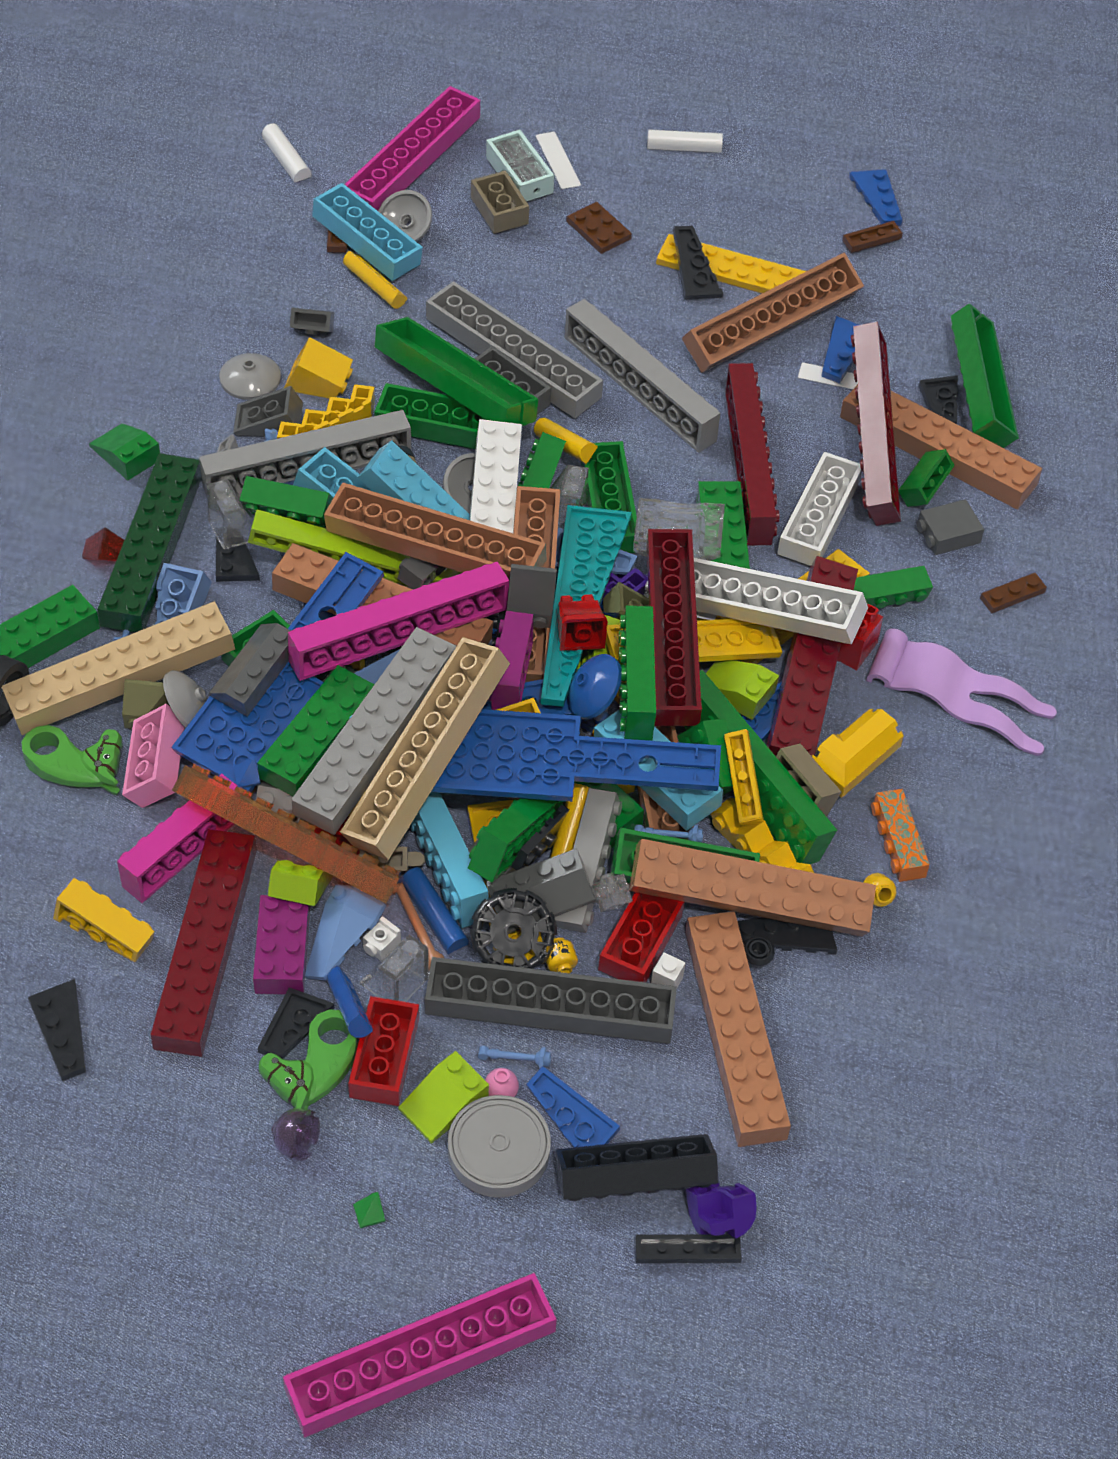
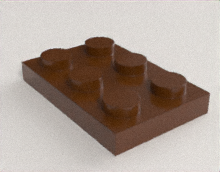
(599, 227)

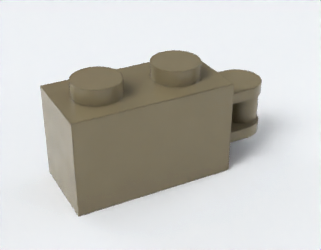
(401, 859)

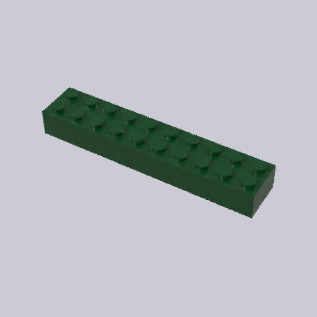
(149, 543)

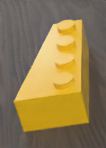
(102, 920)

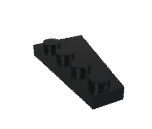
(694, 267)
(789, 935)
(61, 1027)

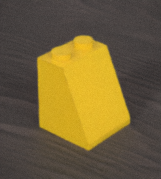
(319, 371)

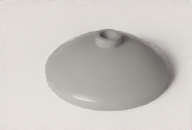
(406, 207)
(250, 376)
(458, 477)
(183, 696)

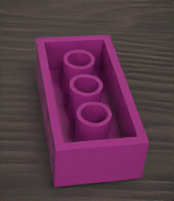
(516, 646)
(281, 946)

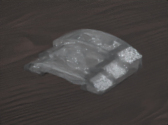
(702, 518)

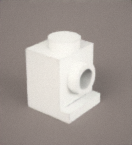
(381, 938)

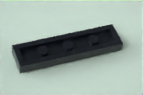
(687, 1248)

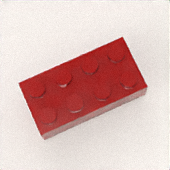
(640, 937)
(384, 1053)

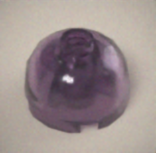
(295, 1133)

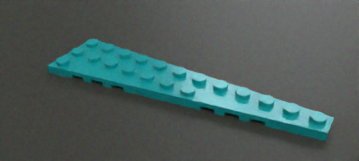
(586, 563)

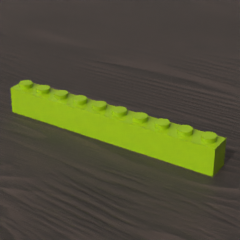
(280, 532)

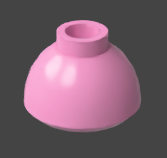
(502, 1082)

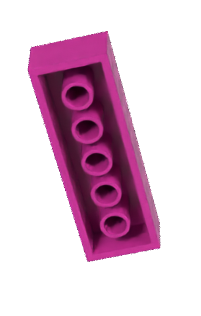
(168, 849)

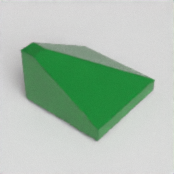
(369, 1210)

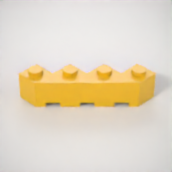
(338, 412)
(754, 838)

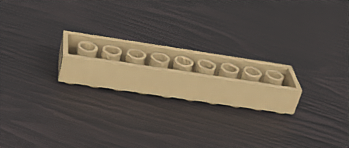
(102, 671)
(425, 748)

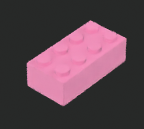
(151, 760)

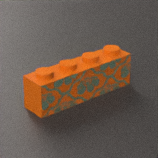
(900, 835)

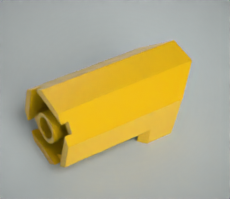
(859, 749)

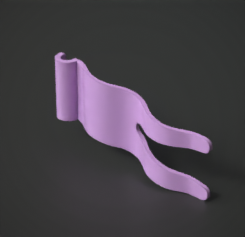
(950, 681)

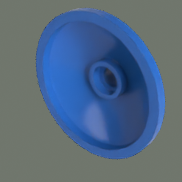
(594, 686)

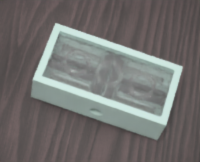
(522, 163)

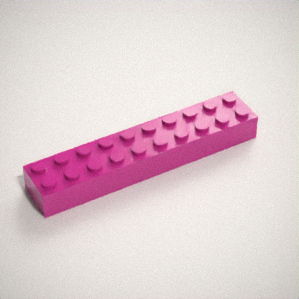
(416, 147)
(392, 620)
(419, 1354)

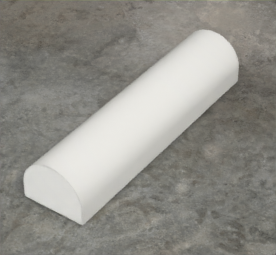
(684, 141)
(285, 153)

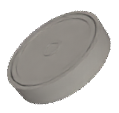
(499, 1146)

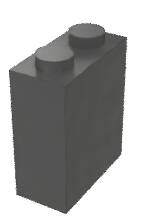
(950, 527)

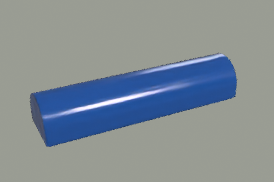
(434, 910)
(349, 1003)

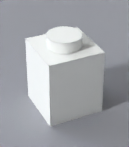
(668, 971)

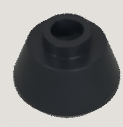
(759, 951)

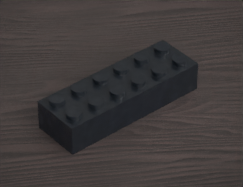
(636, 1167)

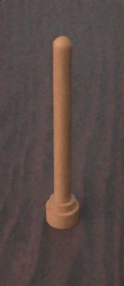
(417, 924)

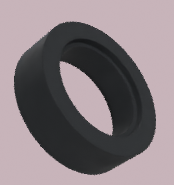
(9, 671)

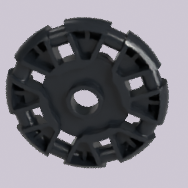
(513, 916)

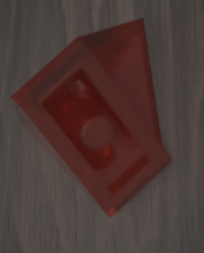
(103, 546)

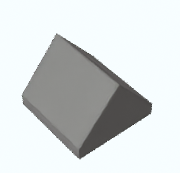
(227, 444)

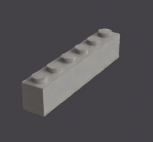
(593, 845)

